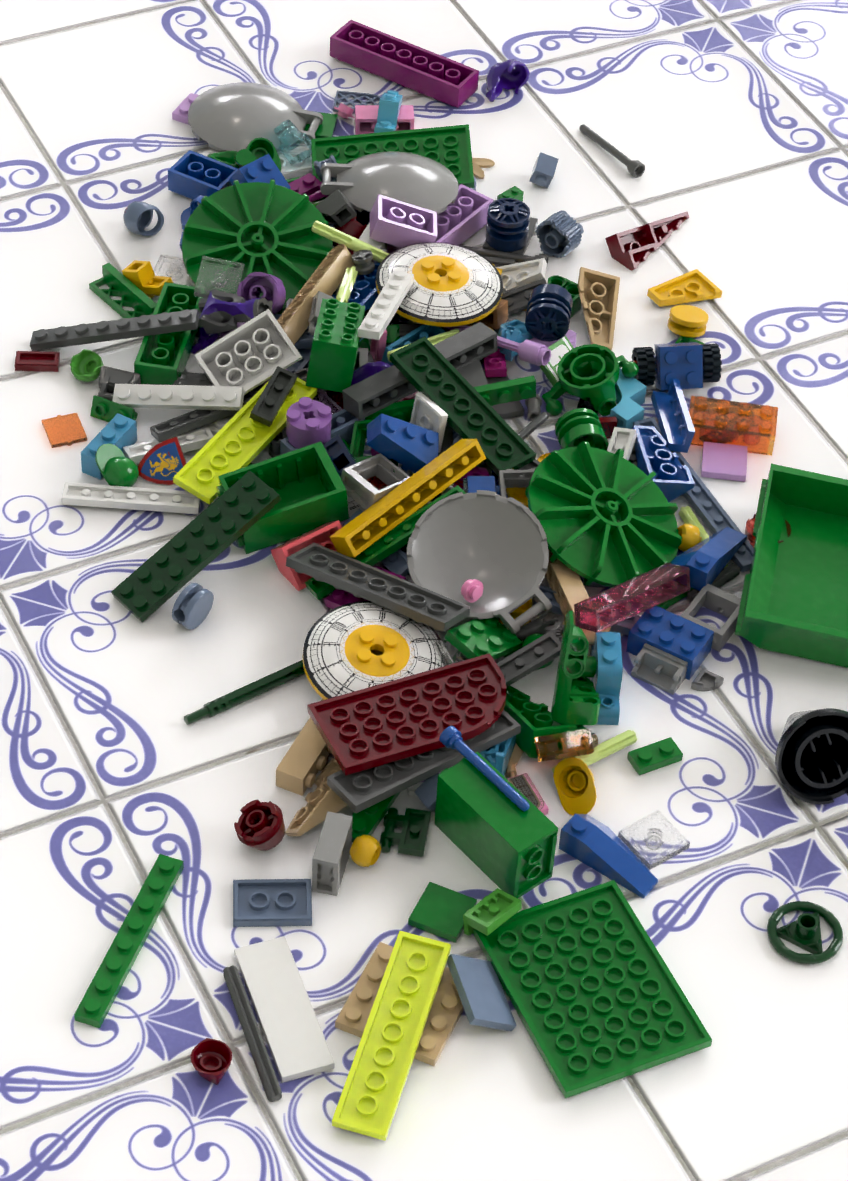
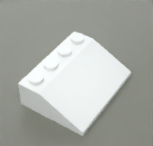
(248, 354)

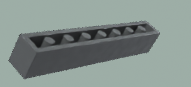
(391, 385)

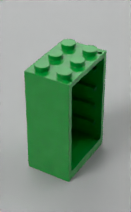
(308, 493)
(496, 835)

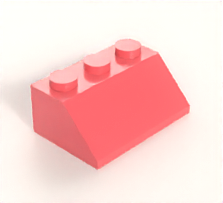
(319, 535)

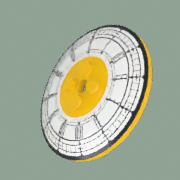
(463, 294)
(341, 643)

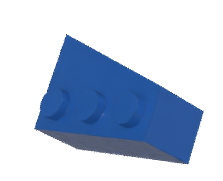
(403, 442)

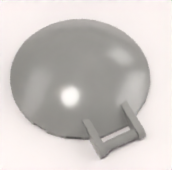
(242, 111)
(392, 175)
(486, 541)

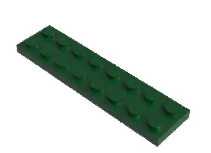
(466, 408)
(196, 546)

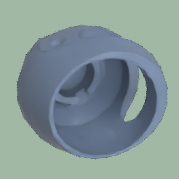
(139, 216)

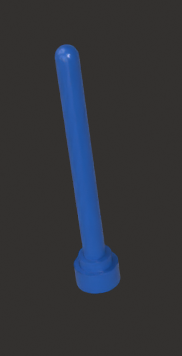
(452, 739)

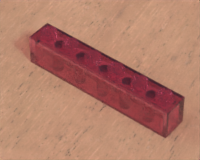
(632, 597)

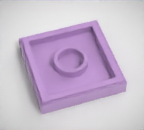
(724, 461)

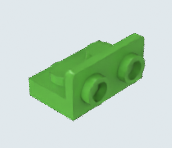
(491, 912)

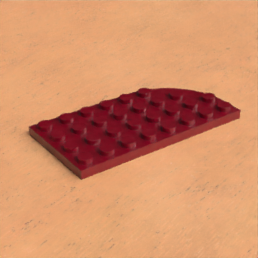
(410, 713)

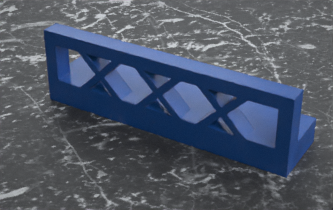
(673, 417)

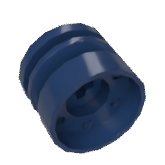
(507, 224)
(548, 312)

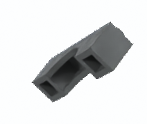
(336, 209)

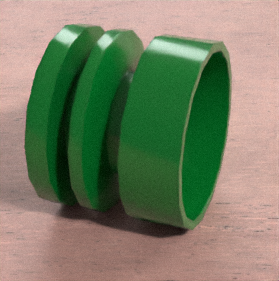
(580, 426)

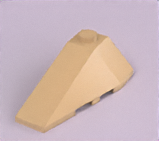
(599, 303)
(318, 804)

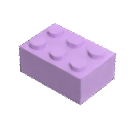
(401, 223)

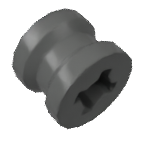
(363, 262)

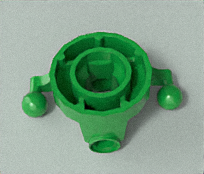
(591, 375)

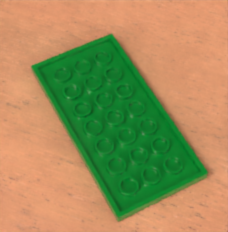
(443, 144)

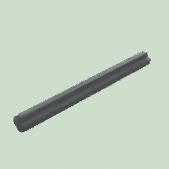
(252, 1034)

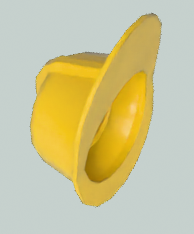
(575, 786)

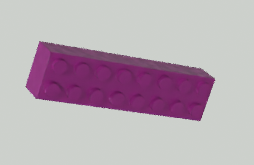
(404, 63)

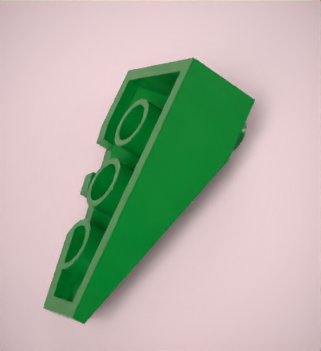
(534, 720)

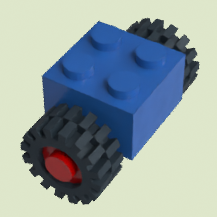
(687, 362)

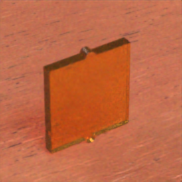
(64, 430)

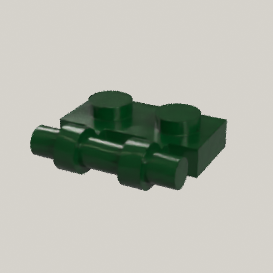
(413, 834)

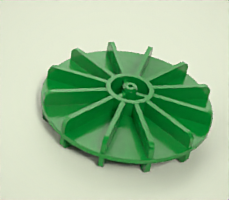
(260, 227)
(602, 514)

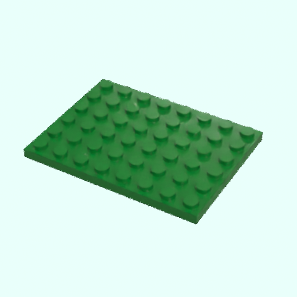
(592, 989)

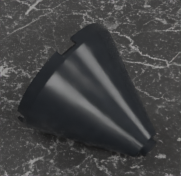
(814, 755)

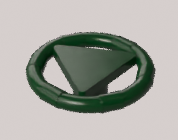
(804, 932)

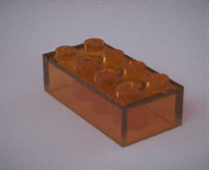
(734, 423)

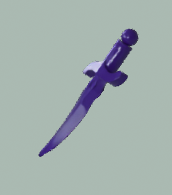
(204, 340)

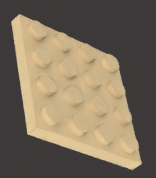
(441, 1019)

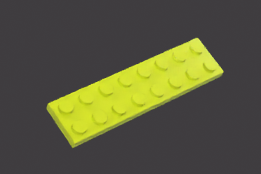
(235, 445)
(391, 1036)

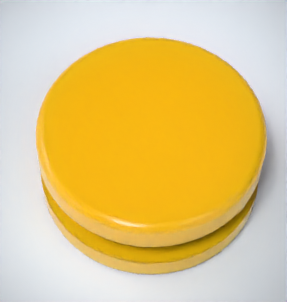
(687, 321)

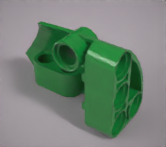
(574, 693)

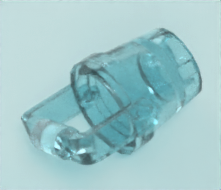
(291, 138)

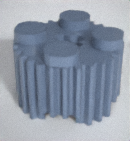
(559, 234)

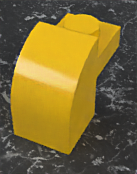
(143, 277)

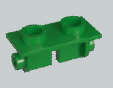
(106, 409)

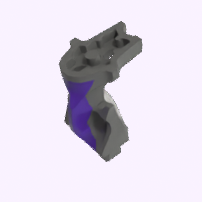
(223, 311)

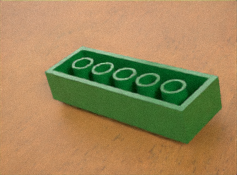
(165, 355)

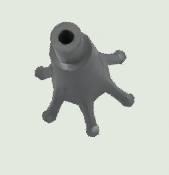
(536, 626)

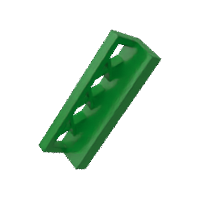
(123, 288)

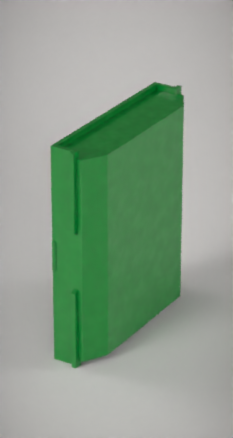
(800, 586)

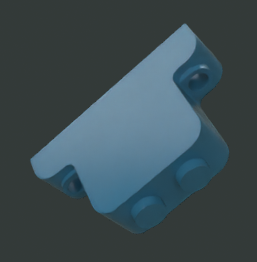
(608, 675)

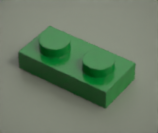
(654, 756)

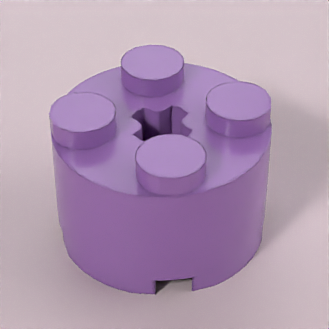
(263, 283)
(308, 423)

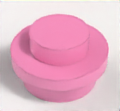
(472, 590)

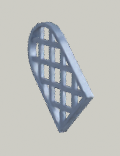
(357, 97)

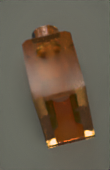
(573, 744)

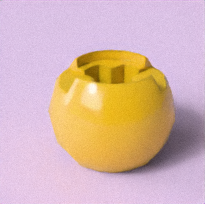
(690, 536)
(365, 850)

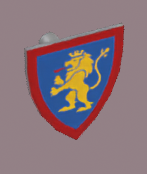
(162, 462)

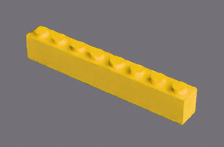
(408, 497)

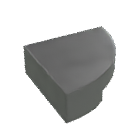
(706, 681)

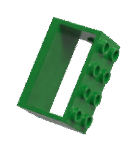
(335, 345)

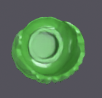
(86, 365)

